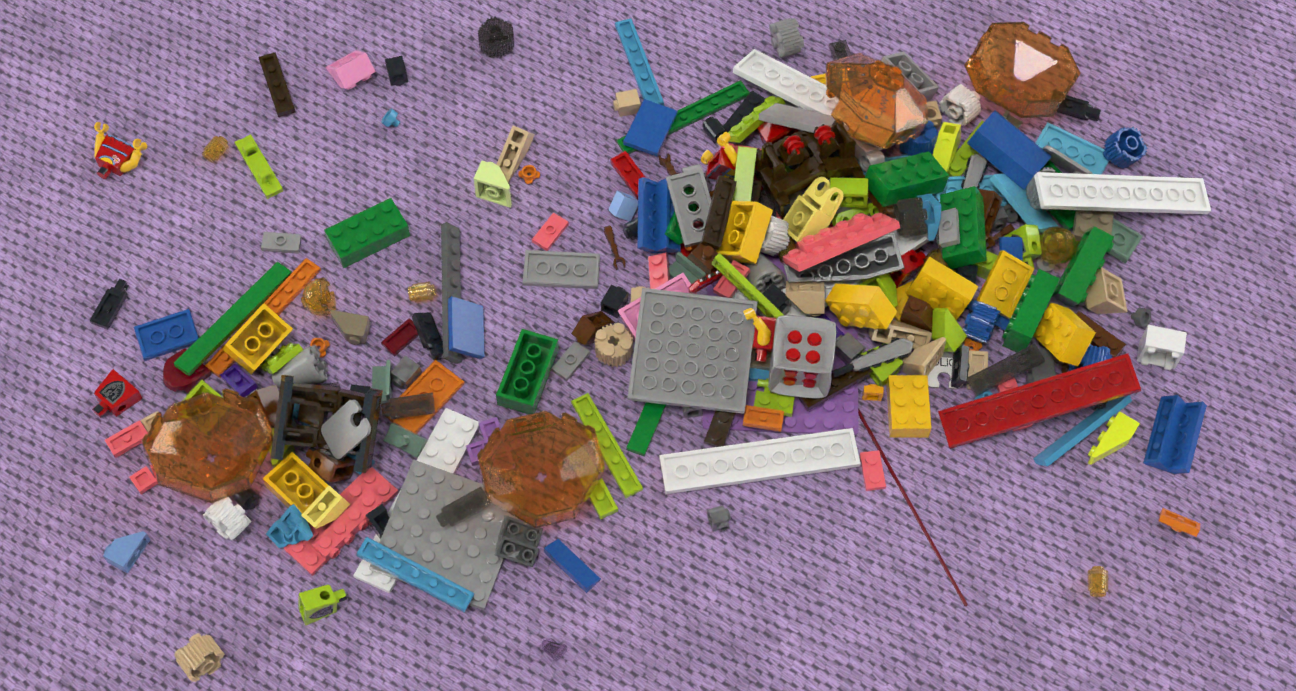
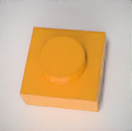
(872, 392)

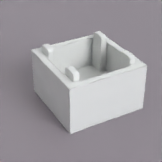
(1161, 347)

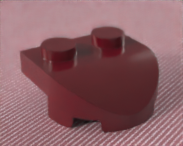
(177, 380)

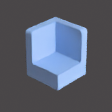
(623, 205)

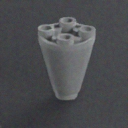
(765, 274)
(305, 368)

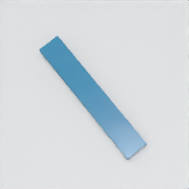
(638, 61)
(1081, 431)
(415, 574)

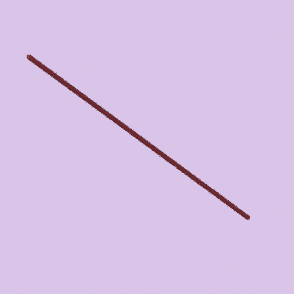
(912, 509)

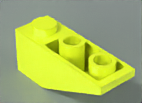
(947, 144)
(1117, 436)

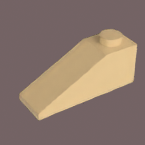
(514, 151)
(901, 330)

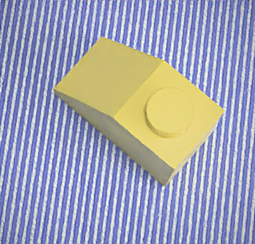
(325, 508)

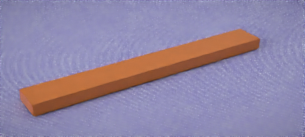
(277, 303)

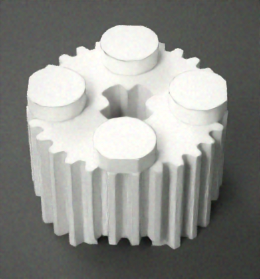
(961, 105)
(775, 237)
(227, 518)

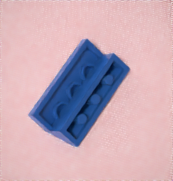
(1009, 149)
(654, 216)
(1175, 434)

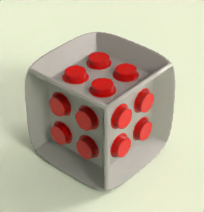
(802, 356)

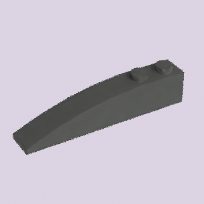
(860, 263)

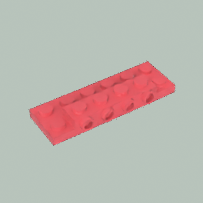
(839, 239)
(364, 495)

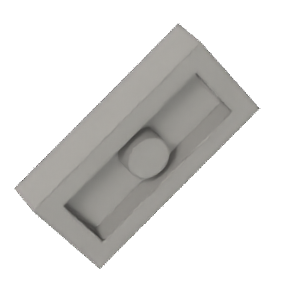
(949, 228)
(281, 242)
(570, 361)

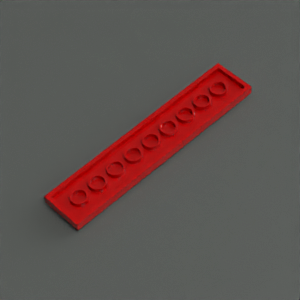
(1039, 401)

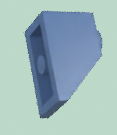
(126, 550)

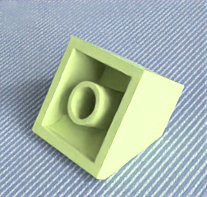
(491, 184)

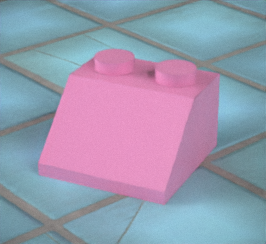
(351, 69)

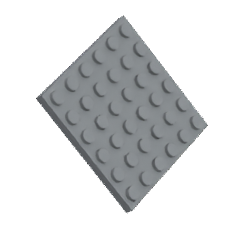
(692, 351)
(457, 552)

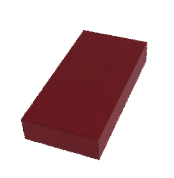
(400, 337)

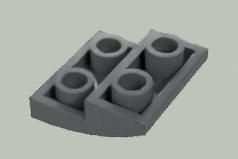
(518, 541)

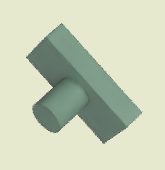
(405, 439)

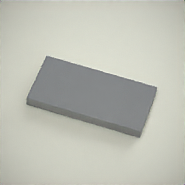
(795, 117)
(561, 269)

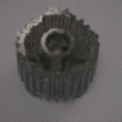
(496, 38)
(910, 217)

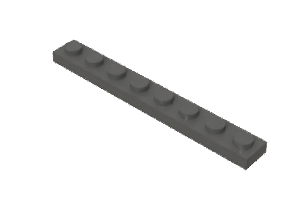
(450, 281)

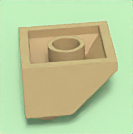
(1106, 294)
(807, 296)
(924, 358)

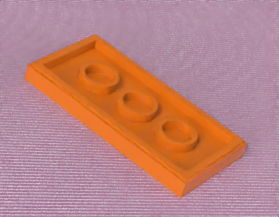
(434, 379)

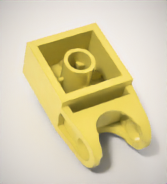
(813, 210)

